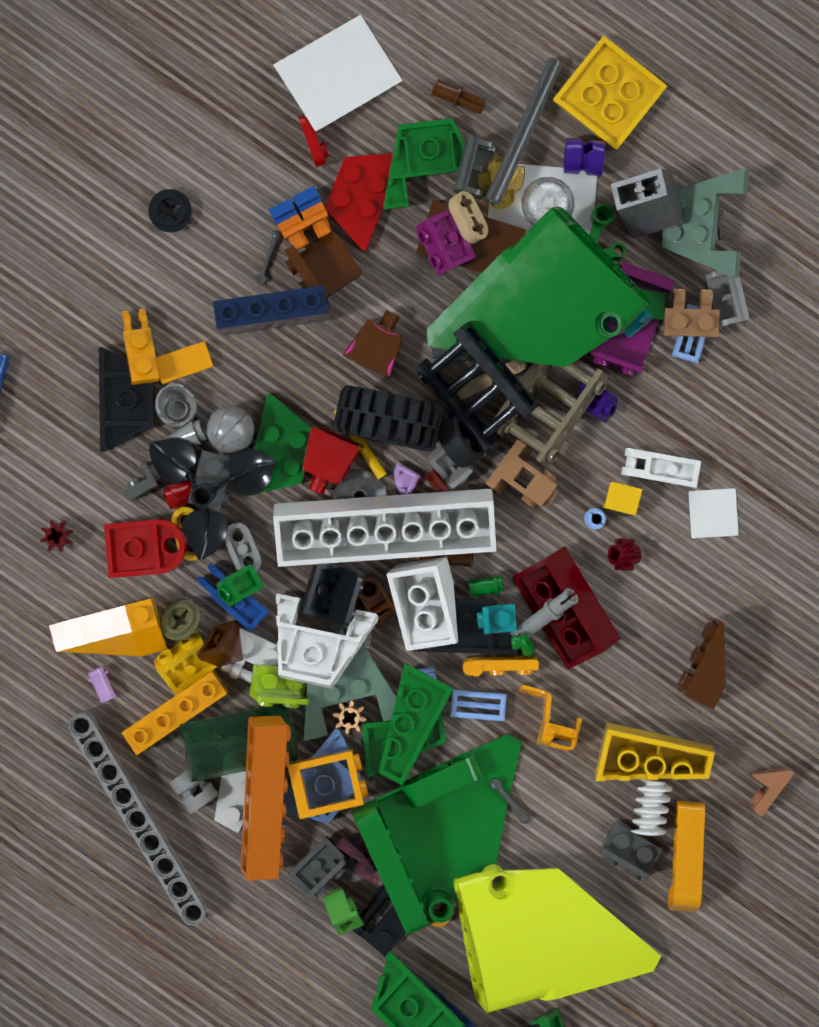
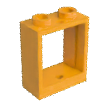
(299, 788)

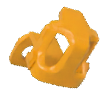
(548, 730)

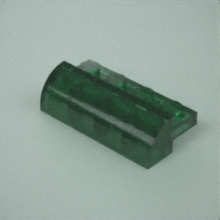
(220, 743)

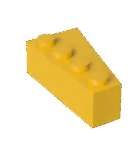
(647, 755)

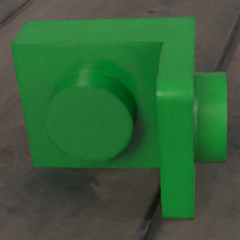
(239, 585)

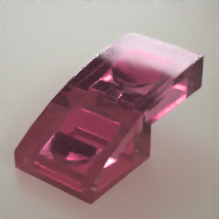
(363, 865)

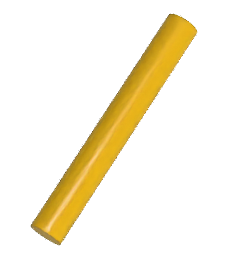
(369, 457)

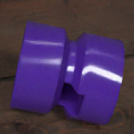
(584, 157)

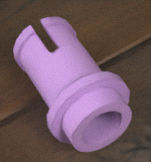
(101, 684)

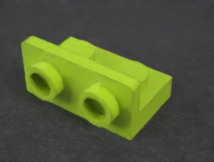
(270, 688)

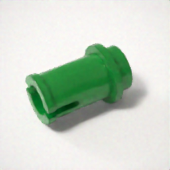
(486, 586)

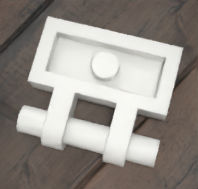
(254, 650)

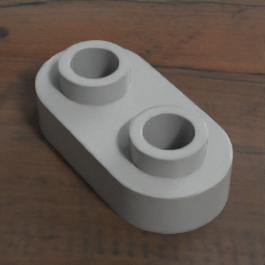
(244, 548)

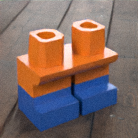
(312, 213)

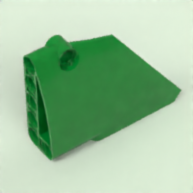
(545, 297)
(439, 829)

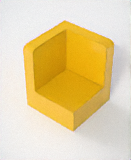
(622, 498)

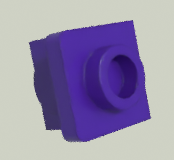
(602, 405)

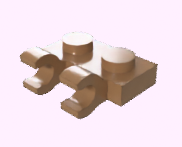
(691, 322)

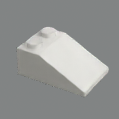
(424, 602)

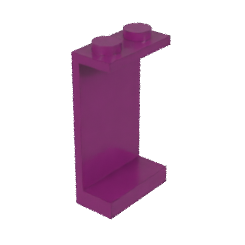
(625, 351)

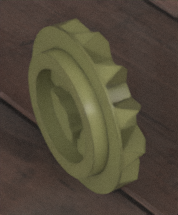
(182, 609)

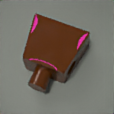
(376, 345)

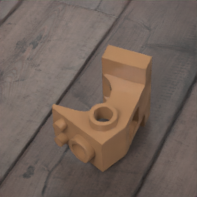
(541, 488)

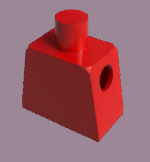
(329, 457)

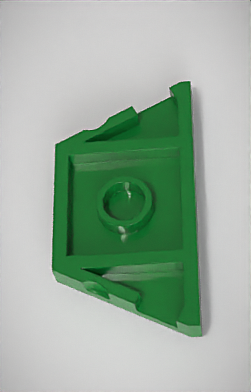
(285, 440)
(407, 1001)

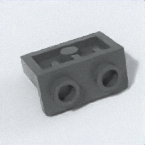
(630, 851)

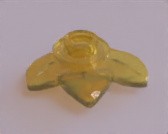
(516, 183)

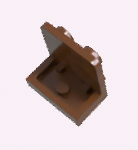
(324, 264)

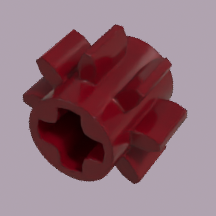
(50, 531)
(624, 554)

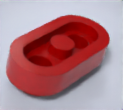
(318, 150)

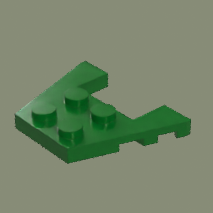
(422, 151)

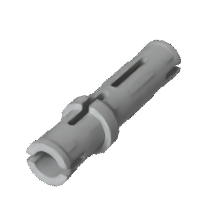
(552, 610)

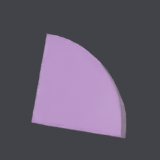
(405, 479)

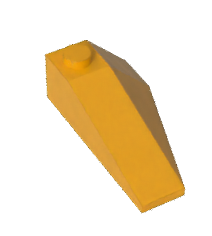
(116, 631)

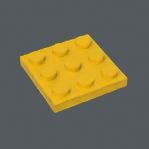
(609, 93)

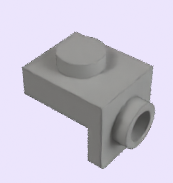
(447, 468)

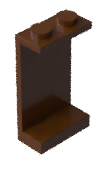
(498, 239)

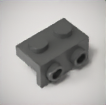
(214, 470)
(319, 867)

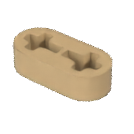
(468, 217)

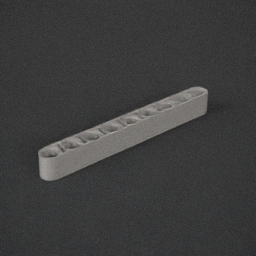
(139, 832)

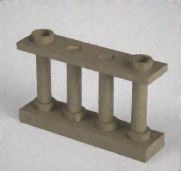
(537, 378)

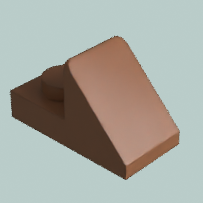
(774, 783)

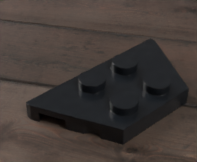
(123, 407)
(470, 637)

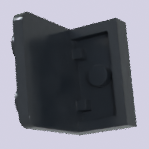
(332, 593)

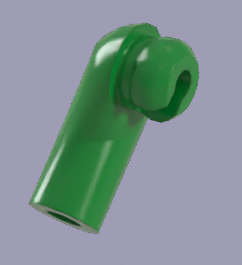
(524, 643)

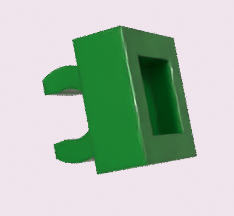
(549, 1019)

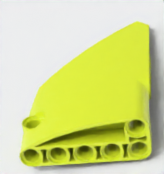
(541, 938)

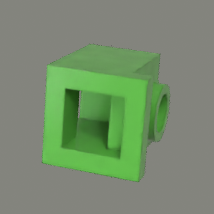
(342, 911)

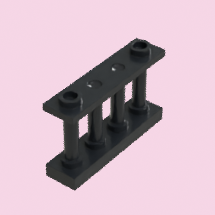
(502, 382)

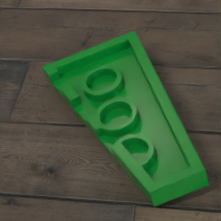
(413, 717)

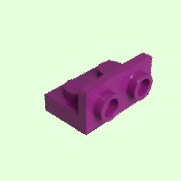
(444, 242)

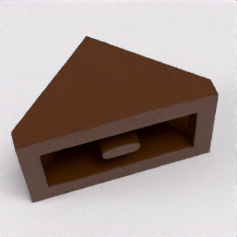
(222, 645)

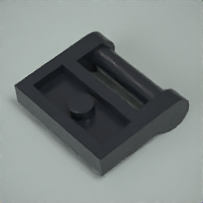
(387, 930)

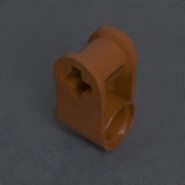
(378, 601)

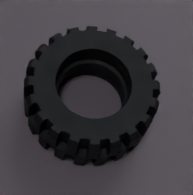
(388, 418)

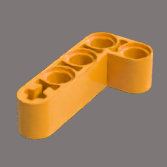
(688, 850)

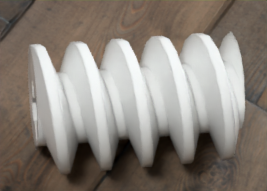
(652, 808)

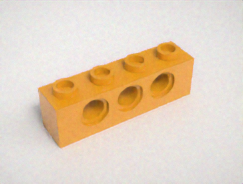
(175, 712)

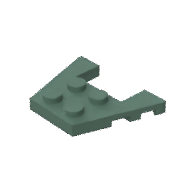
(700, 215)
(359, 680)

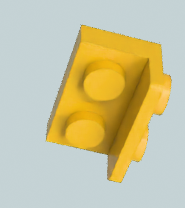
(180, 664)

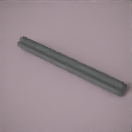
(524, 131)

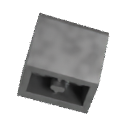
(648, 202)

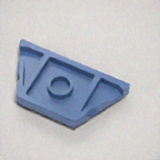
(324, 782)

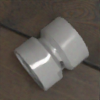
(182, 784)

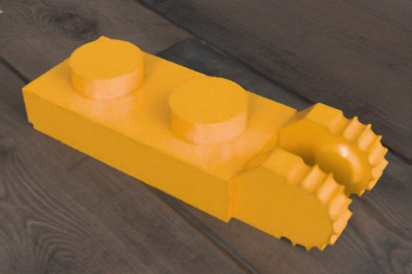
(140, 350)
(500, 664)

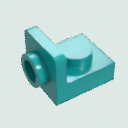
(497, 618)

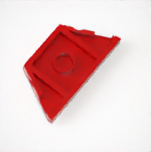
(360, 195)

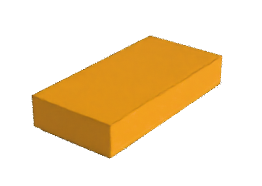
(184, 362)

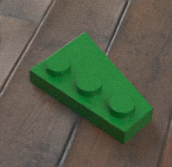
(375, 737)

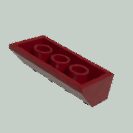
(584, 627)

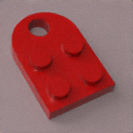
(142, 549)

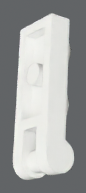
(662, 468)

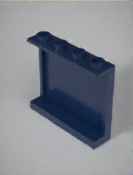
(272, 310)

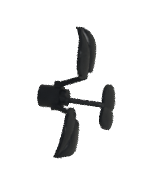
(208, 530)

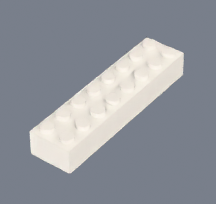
(384, 527)

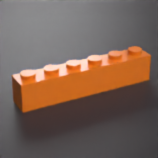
(264, 797)

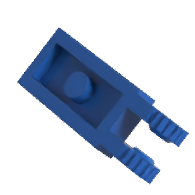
(247, 611)

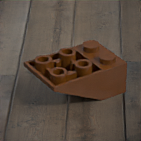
(707, 672)

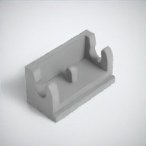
(727, 298)

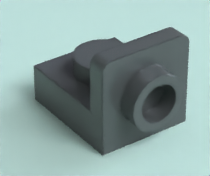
(140, 487)

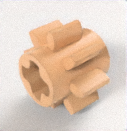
(349, 724)

